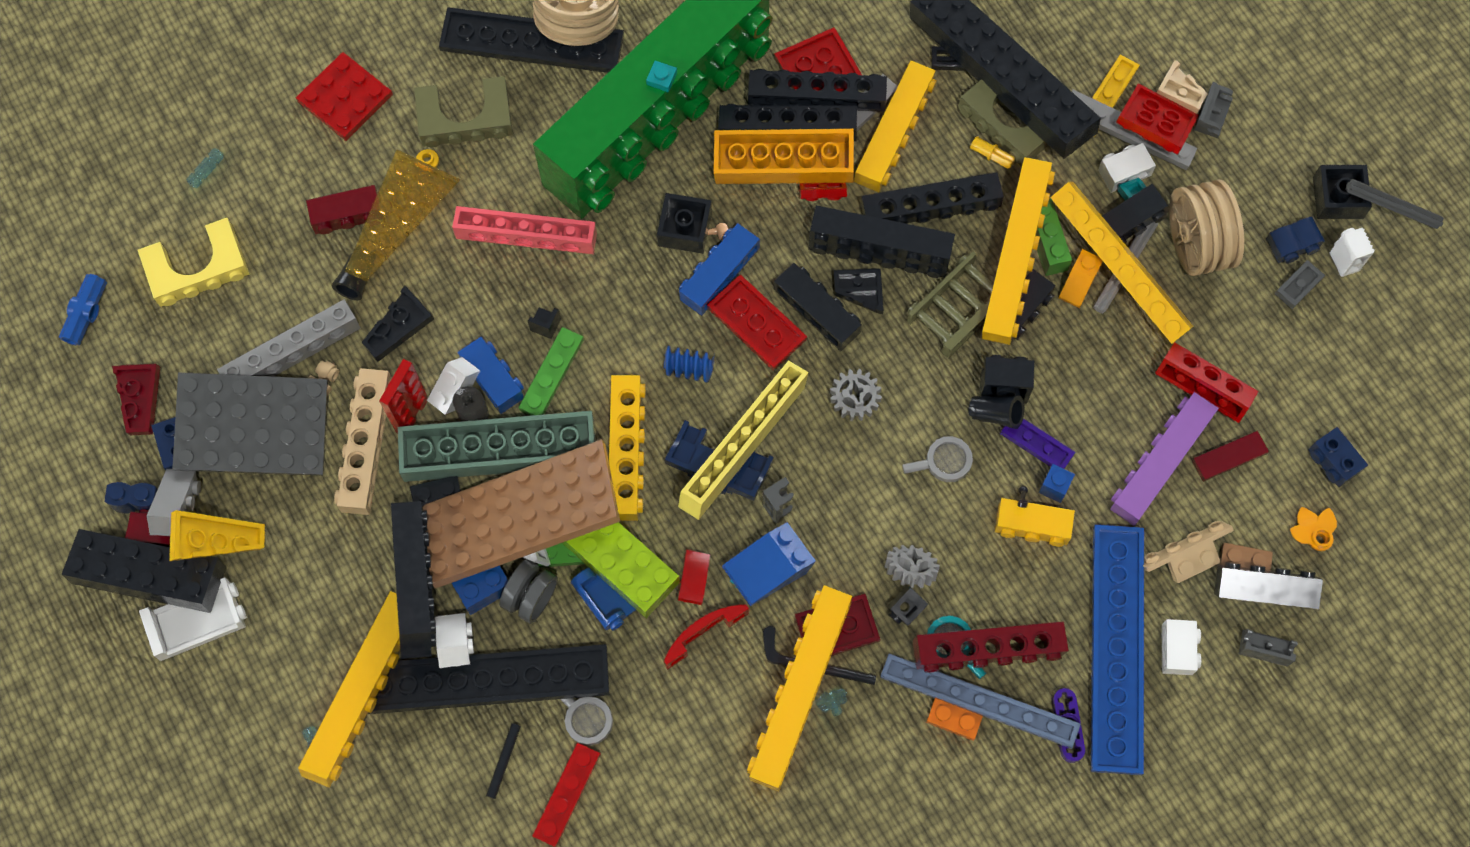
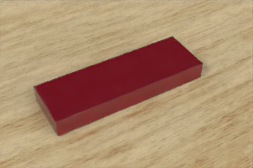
(1230, 456)

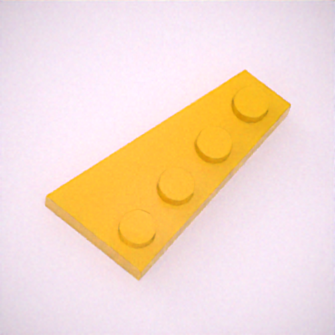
(206, 535)

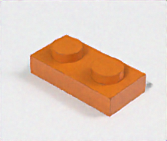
(954, 719)

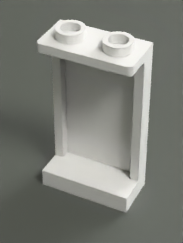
(179, 629)

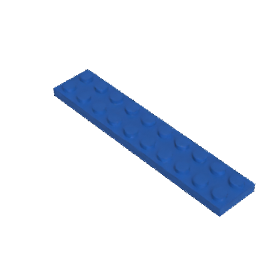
(1117, 650)

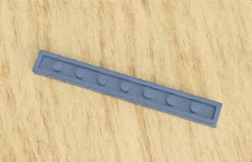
(981, 701)

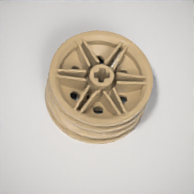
(576, 20)
(1206, 227)

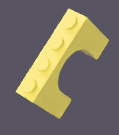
(225, 266)

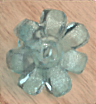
(832, 701)

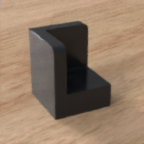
(545, 322)

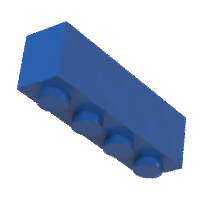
(719, 268)

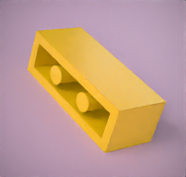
(1034, 522)

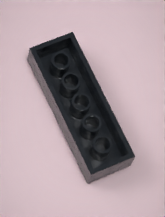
(880, 242)
(143, 571)
(413, 580)

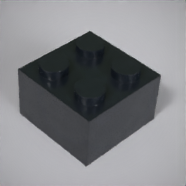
(1331, 194)
(684, 223)
(1007, 377)

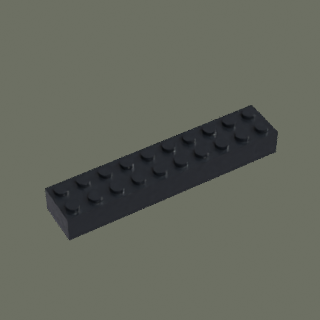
(1009, 71)

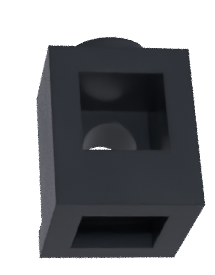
(915, 606)

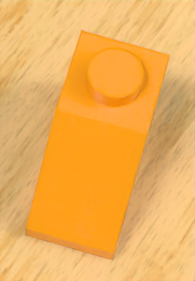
(1080, 278)

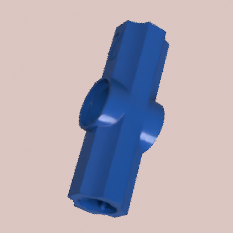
(82, 309)

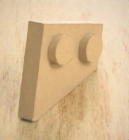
(1182, 89)

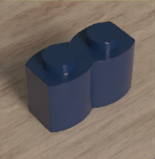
(1295, 240)
(129, 498)

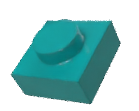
(661, 76)
(1131, 188)

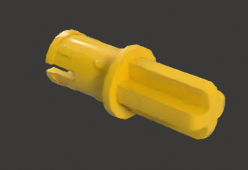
(992, 152)

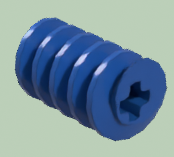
(688, 364)

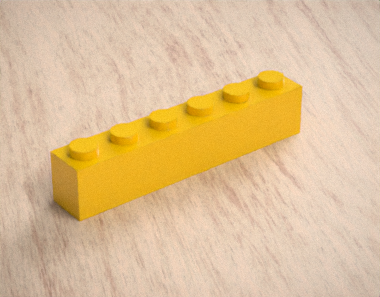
(894, 127)

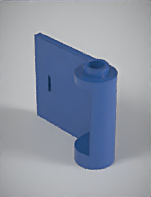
(602, 599)

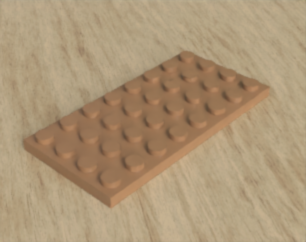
(520, 513)

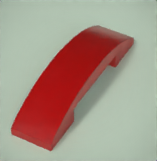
(729, 615)

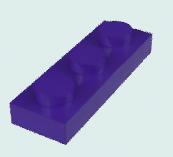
(1039, 444)

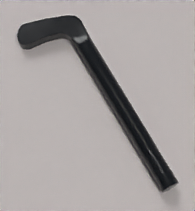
(775, 658)

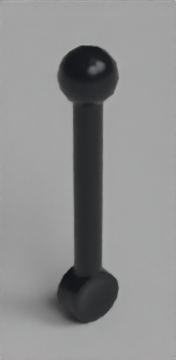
(1023, 490)

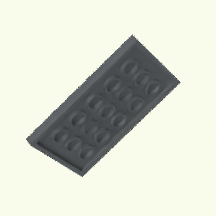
(250, 424)

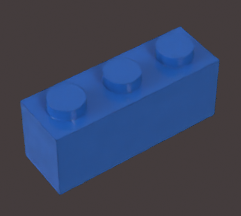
(493, 375)

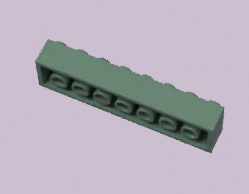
(489, 444)

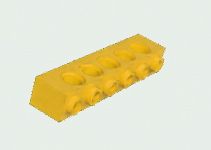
(623, 388)

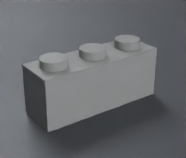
(174, 493)

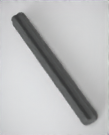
(1394, 204)

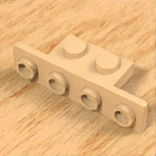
(1191, 554)

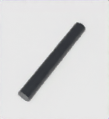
(503, 761)

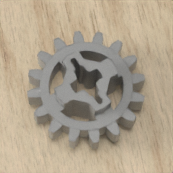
(864, 392)
(912, 566)

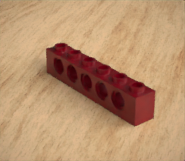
(1051, 634)

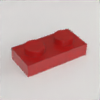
(814, 191)

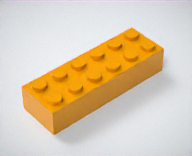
(784, 156)

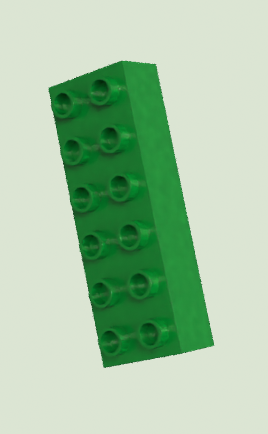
(626, 119)

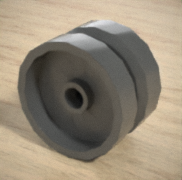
(528, 591)

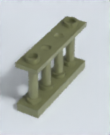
(967, 325)

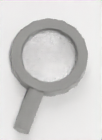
(947, 460)
(588, 720)

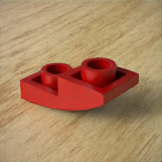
(693, 577)

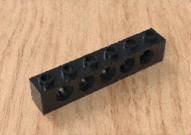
(806, 80)
(798, 114)
(986, 185)

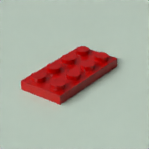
(757, 322)
(403, 396)

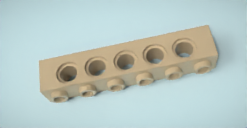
(361, 500)

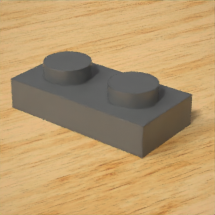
(1299, 284)

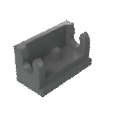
(1214, 110)
(774, 499)
(1267, 648)

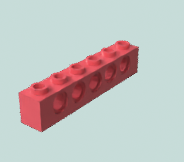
(524, 230)

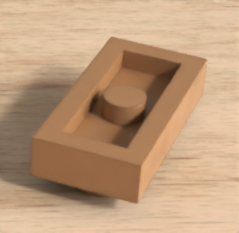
(1245, 556)

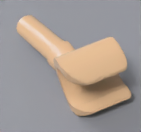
(720, 229)

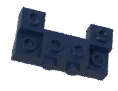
(689, 455)

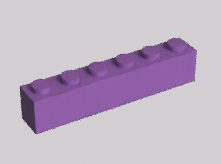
(1163, 459)

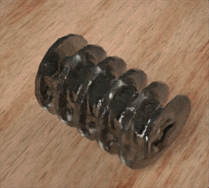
(470, 404)

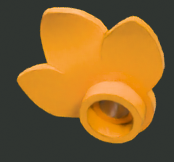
(1311, 526)

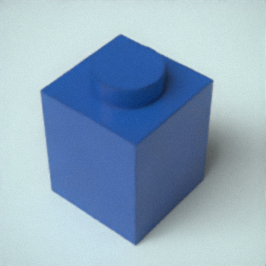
(1056, 483)

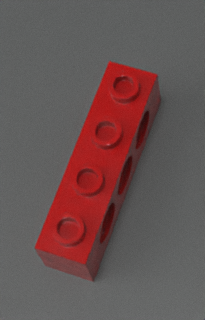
(1210, 382)

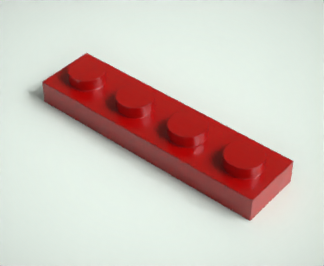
(566, 795)

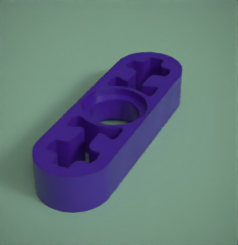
(1072, 705)

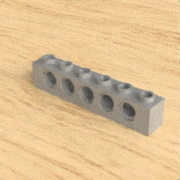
(295, 343)

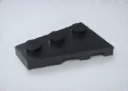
(398, 325)

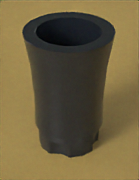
(349, 285)
(998, 410)

